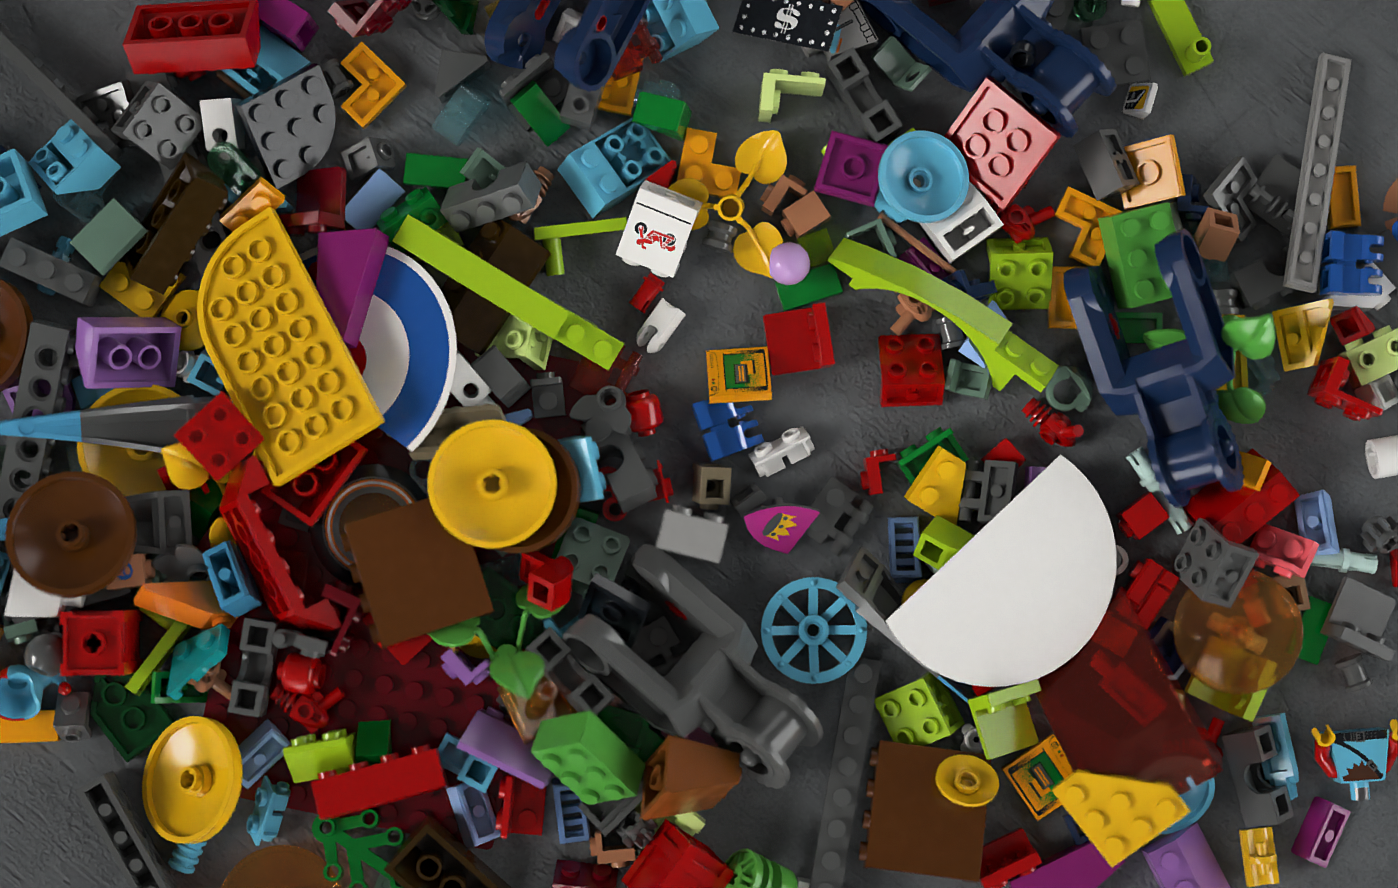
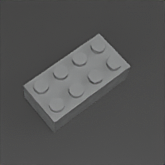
(692, 534)

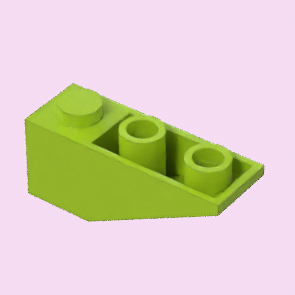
(940, 542)

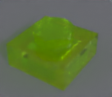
(817, 246)

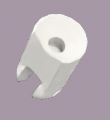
(662, 324)

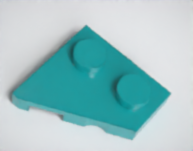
(195, 657)

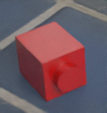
(1141, 516)

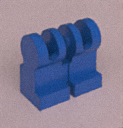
(1342, 276)
(722, 439)

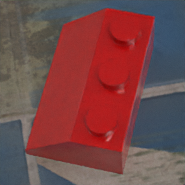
(314, 489)
(1245, 510)

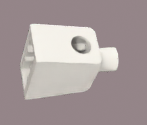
(221, 116)
(464, 375)
(29, 602)

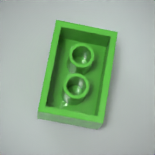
(1131, 256)
(588, 758)

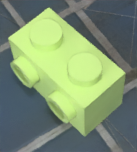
(1372, 358)

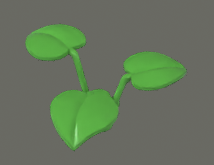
(1254, 340)
(510, 666)

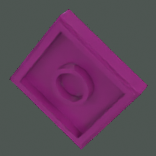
(850, 169)

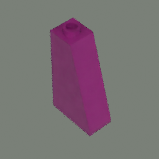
(288, 22)
(348, 276)
(1071, 868)

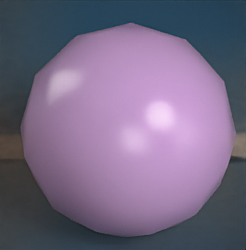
(789, 263)

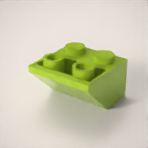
(311, 756)

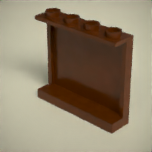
(413, 573)
(913, 823)

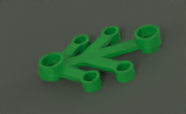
(357, 849)

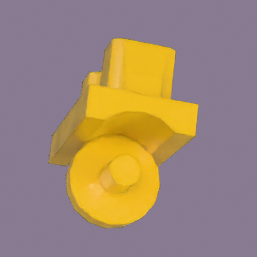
(1259, 856)

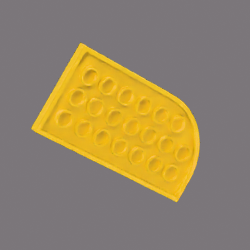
(280, 350)

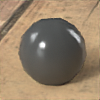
(44, 654)

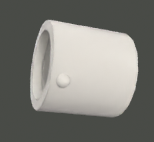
(1382, 456)

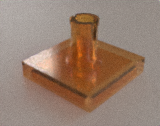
(543, 704)

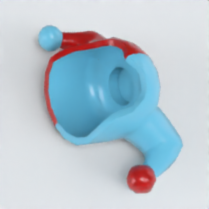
(23, 691)

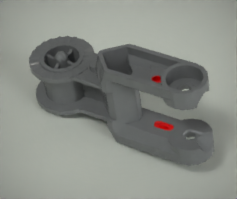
(711, 681)

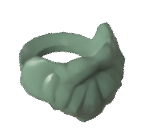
(1083, 381)

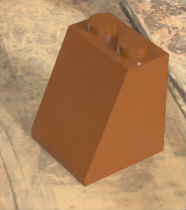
(687, 777)

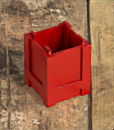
(119, 637)
(677, 861)

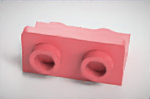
(1283, 551)

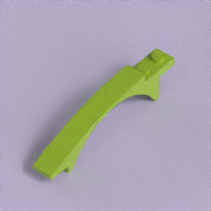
(508, 292)
(989, 331)

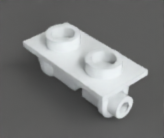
(793, 443)

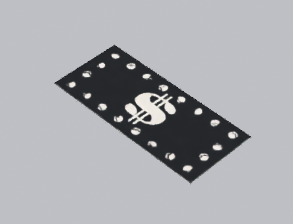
(789, 21)

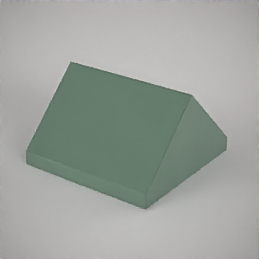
(109, 236)

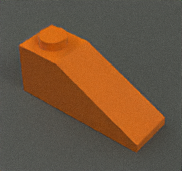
(185, 602)

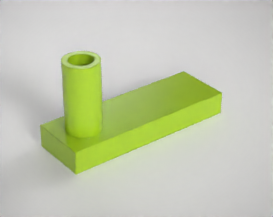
(1182, 35)
(551, 238)
(175, 633)

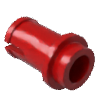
(647, 292)

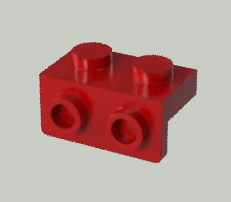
(1007, 858)

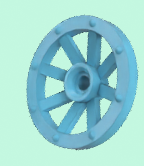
(824, 630)

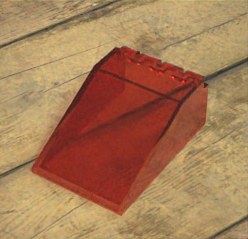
(1124, 709)

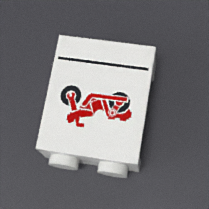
(658, 229)

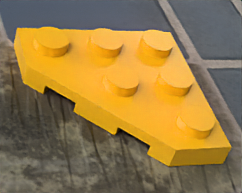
(1119, 810)

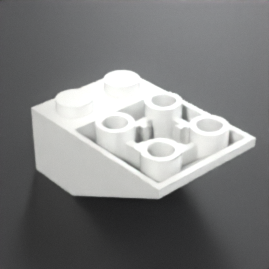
(965, 227)

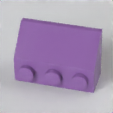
(127, 351)
(501, 745)
(1184, 861)

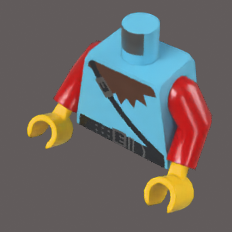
(1356, 755)

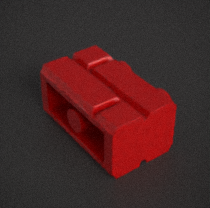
(1148, 589)

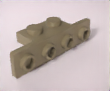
(451, 421)

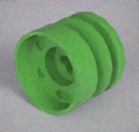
(758, 872)

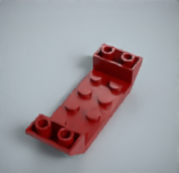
(261, 557)

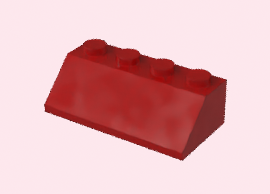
(193, 36)
(379, 783)

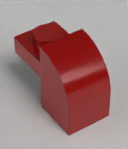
(547, 579)

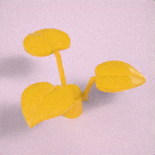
(766, 161)
(190, 474)

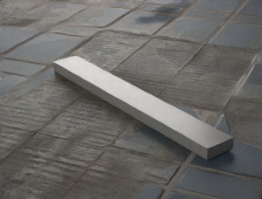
(1317, 173)

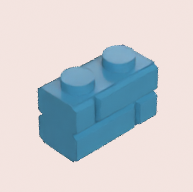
(232, 579)

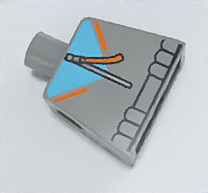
(851, 31)

